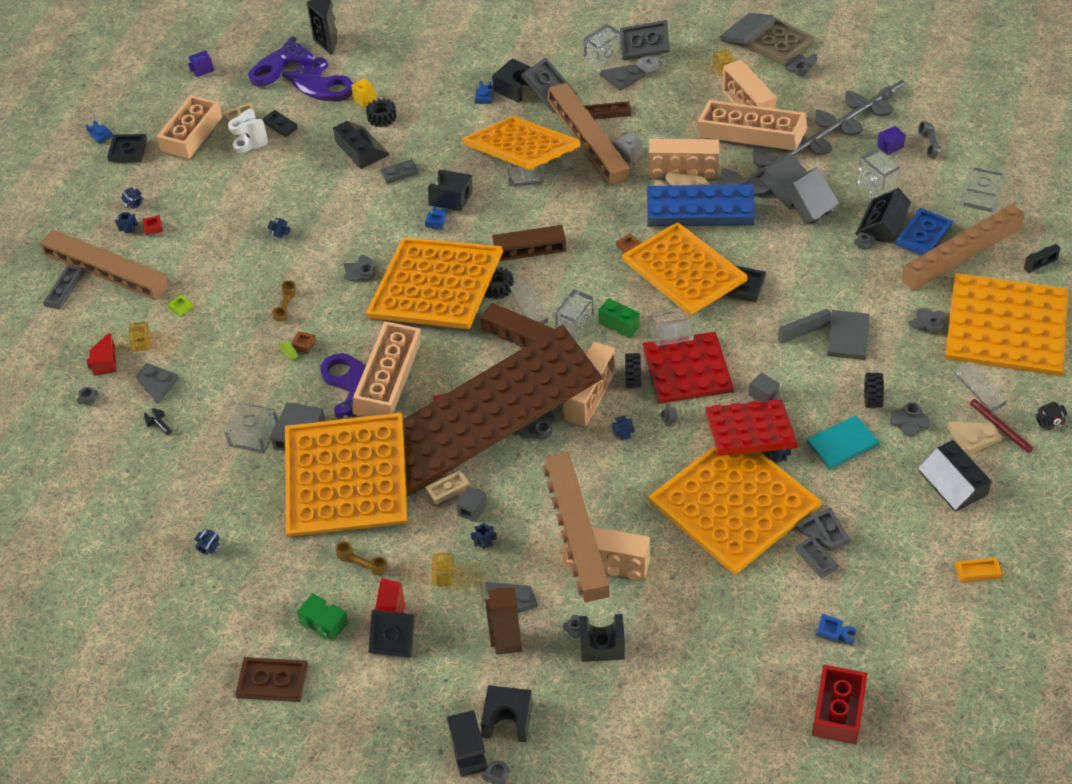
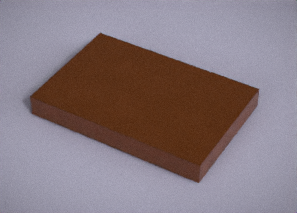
(271, 679)

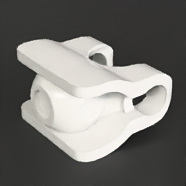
(251, 130)

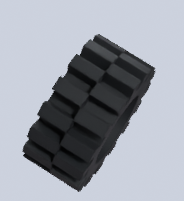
(380, 119)
(501, 289)
(633, 370)
(874, 390)

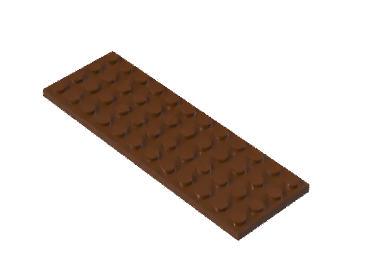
(494, 406)

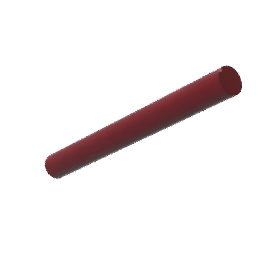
(1001, 425)

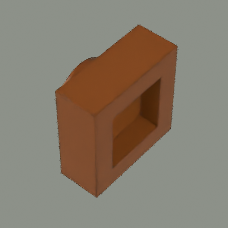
(627, 243)
(303, 341)

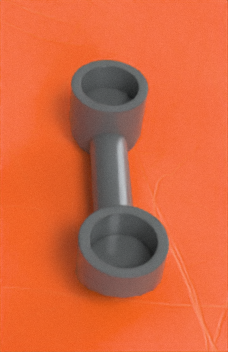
(927, 129)

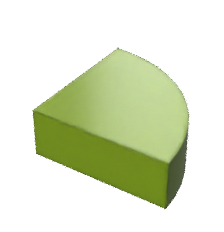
(288, 349)

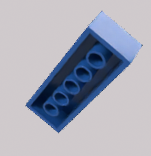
(700, 205)

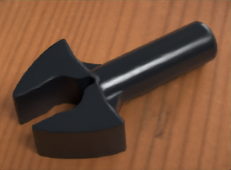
(159, 414)

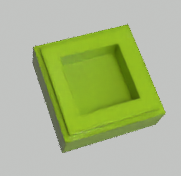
(180, 305)

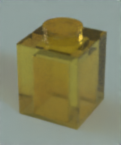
(722, 58)
(140, 336)
(443, 569)

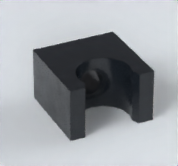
(508, 80)
(452, 190)
(611, 635)
(509, 704)
(467, 743)

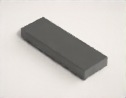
(63, 287)
(804, 326)

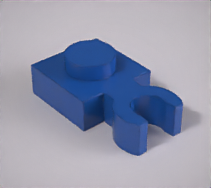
(484, 94)
(99, 133)
(436, 218)
(831, 629)

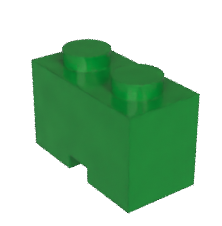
(619, 317)
(323, 619)

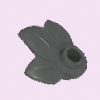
(801, 64)
(359, 270)
(928, 320)
(910, 421)
(540, 427)

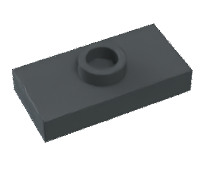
(816, 557)

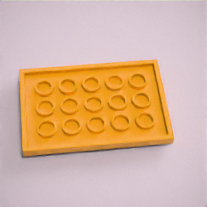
(521, 142)
(684, 268)

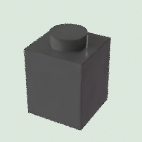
(764, 388)
(471, 504)

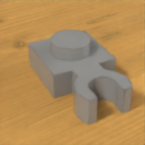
(650, 64)

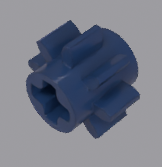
(132, 198)
(126, 222)
(279, 227)
(623, 427)
(779, 455)
(483, 536)
(207, 542)

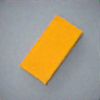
(978, 569)

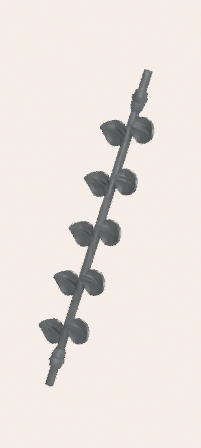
(818, 144)

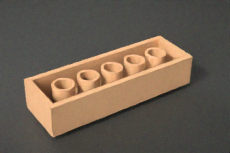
(752, 125)
(386, 370)

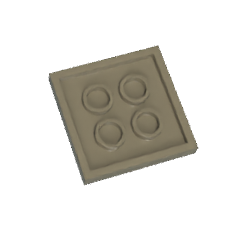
(780, 41)

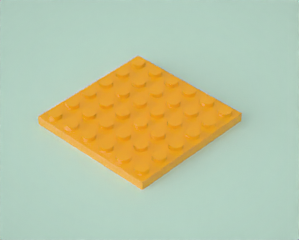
(435, 282)
(1007, 324)
(345, 475)
(734, 505)

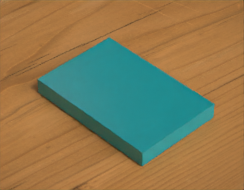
(842, 442)

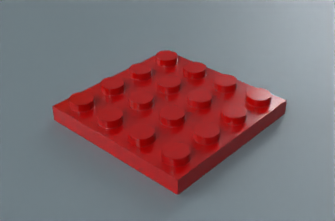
(688, 368)
(750, 427)

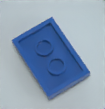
(924, 232)

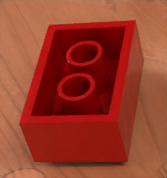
(839, 704)

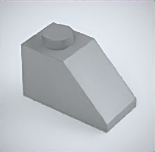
(629, 147)

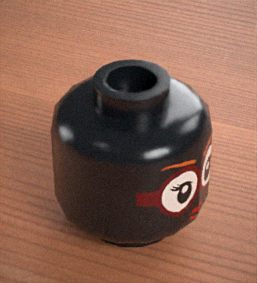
(1051, 415)

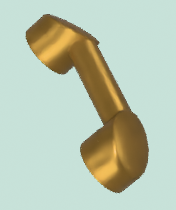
(288, 291)
(344, 553)

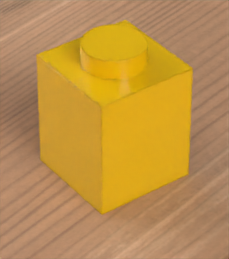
(363, 92)

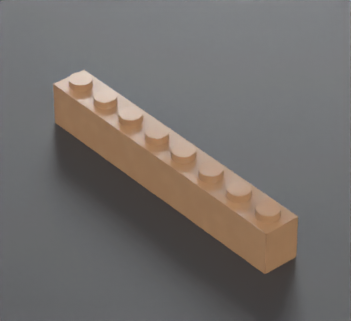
(591, 137)
(962, 247)
(104, 264)
(576, 527)

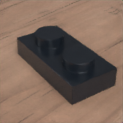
(280, 123)
(1042, 258)

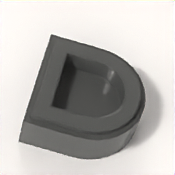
(497, 773)

